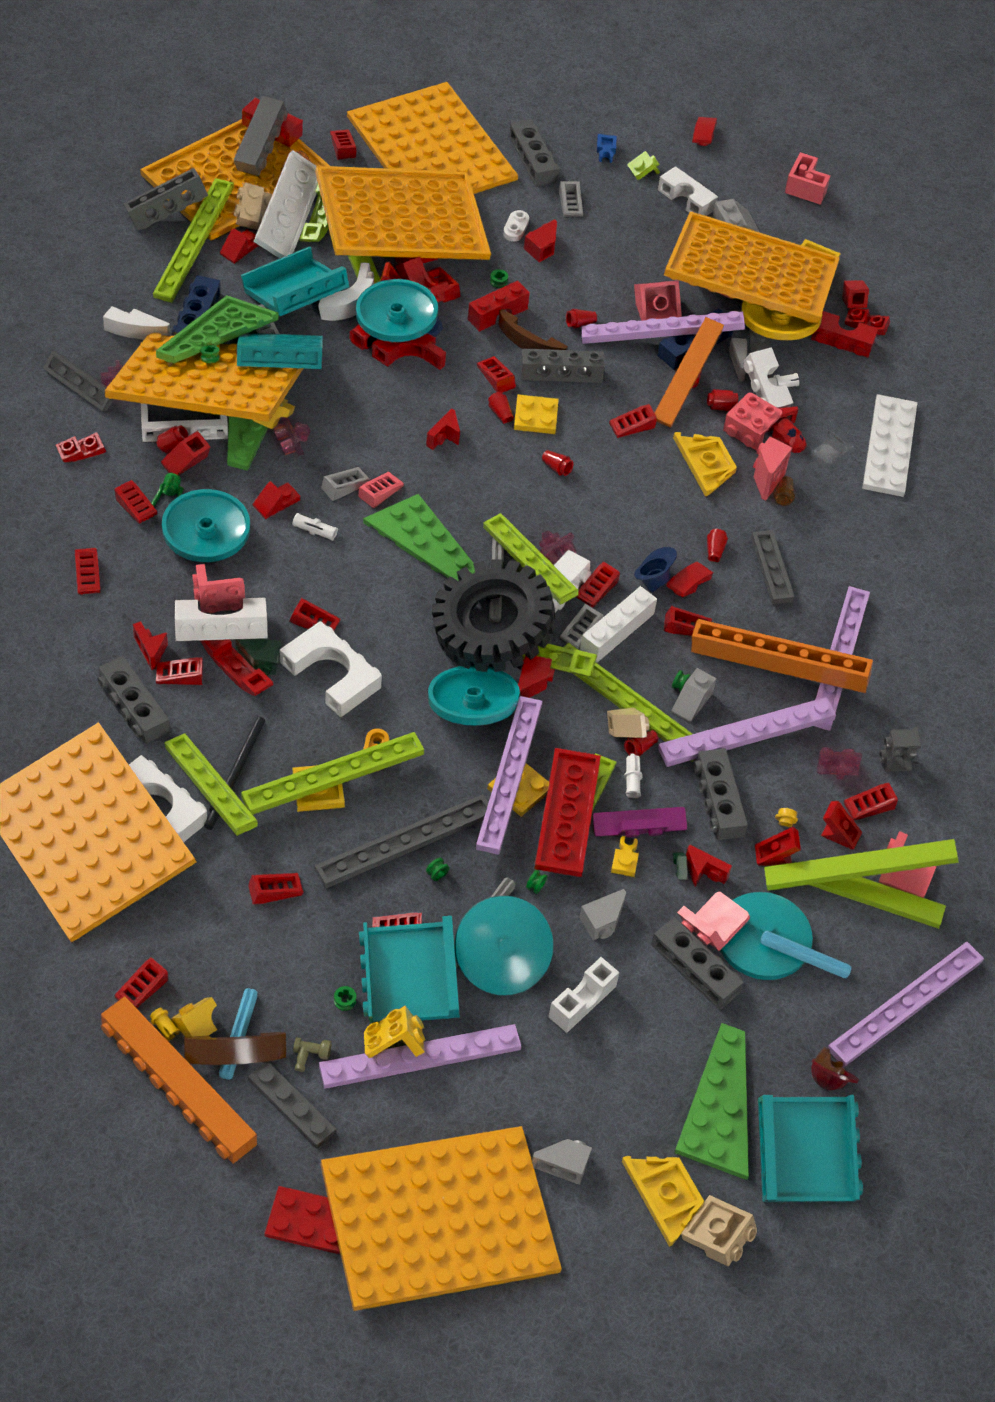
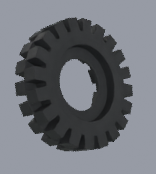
(528, 631)

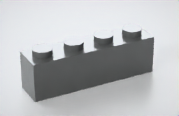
(260, 136)

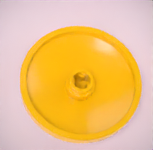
(776, 324)

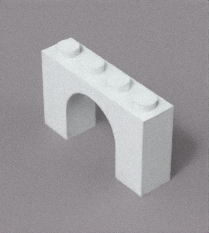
(244, 624)
(321, 644)
(186, 814)

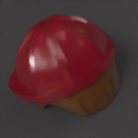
(828, 1073)

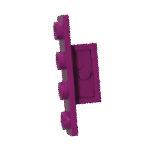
(637, 822)

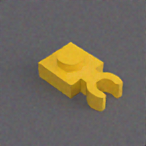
(625, 859)

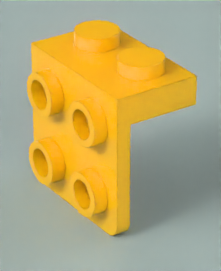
(396, 1026)

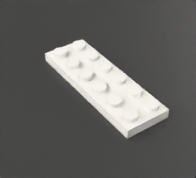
(288, 206)
(890, 445)

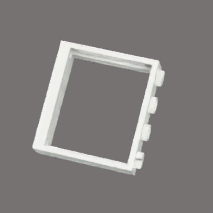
(206, 428)

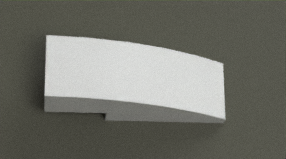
(133, 325)

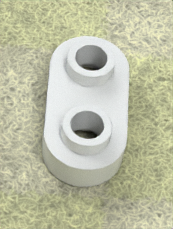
(516, 225)

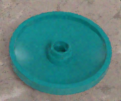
(397, 310)
(206, 525)
(473, 695)
(770, 914)
(503, 945)

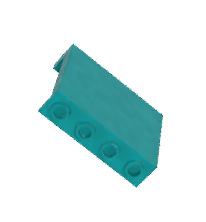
(293, 282)
(280, 350)
(410, 969)
(809, 1149)

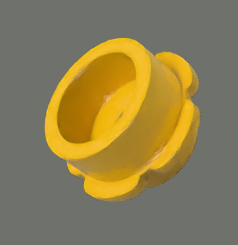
(786, 817)

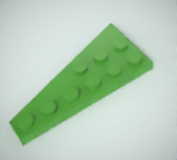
(217, 325)
(243, 441)
(421, 535)
(718, 1116)

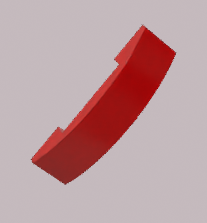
(237, 667)

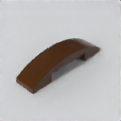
(523, 338)
(235, 1050)

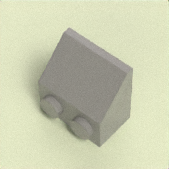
(734, 213)

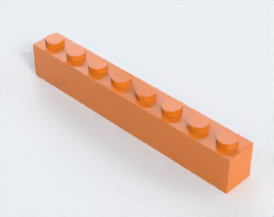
(781, 655)
(179, 1080)

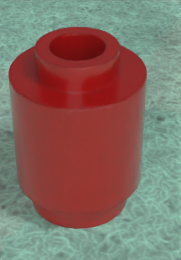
(722, 399)
(171, 438)

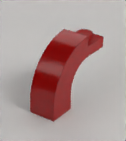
(415, 271)
(422, 347)

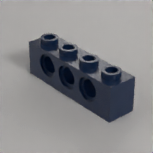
(202, 296)
(675, 347)

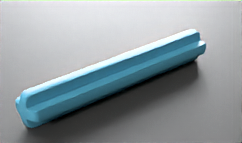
(805, 954)
(240, 1026)

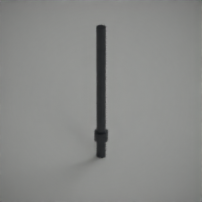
(237, 767)

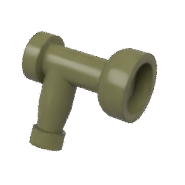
(303, 1048)

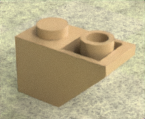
(627, 723)

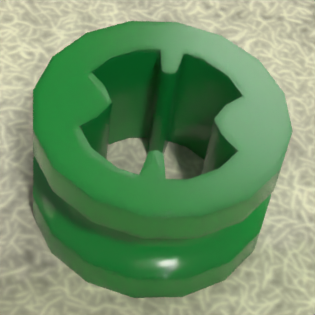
(499, 274)
(210, 354)
(680, 680)
(437, 869)
(536, 881)
(345, 990)

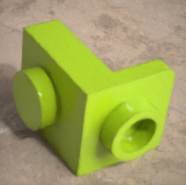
(643, 165)

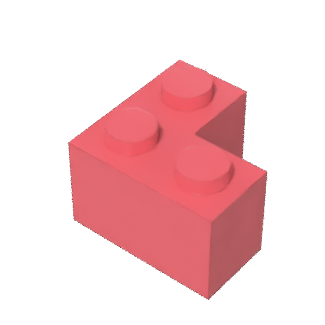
(805, 181)

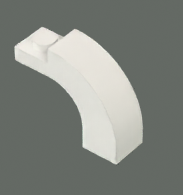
(343, 303)

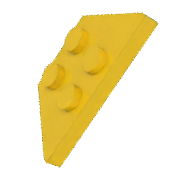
(706, 459)
(666, 1192)

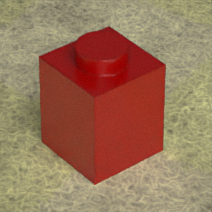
(855, 294)

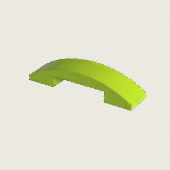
(318, 225)
(568, 660)

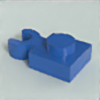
(606, 146)

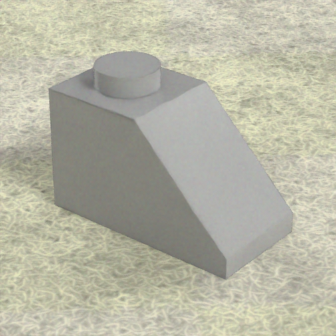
(694, 695)
(602, 915)
(564, 1160)

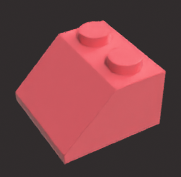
(658, 300)
(770, 465)

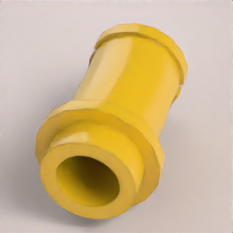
(164, 1023)

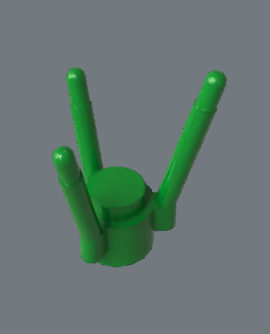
(170, 487)

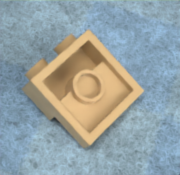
(251, 205)
(720, 1230)

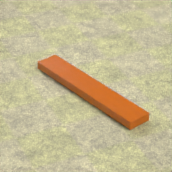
(688, 371)

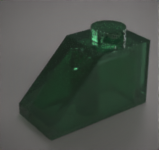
(260, 653)

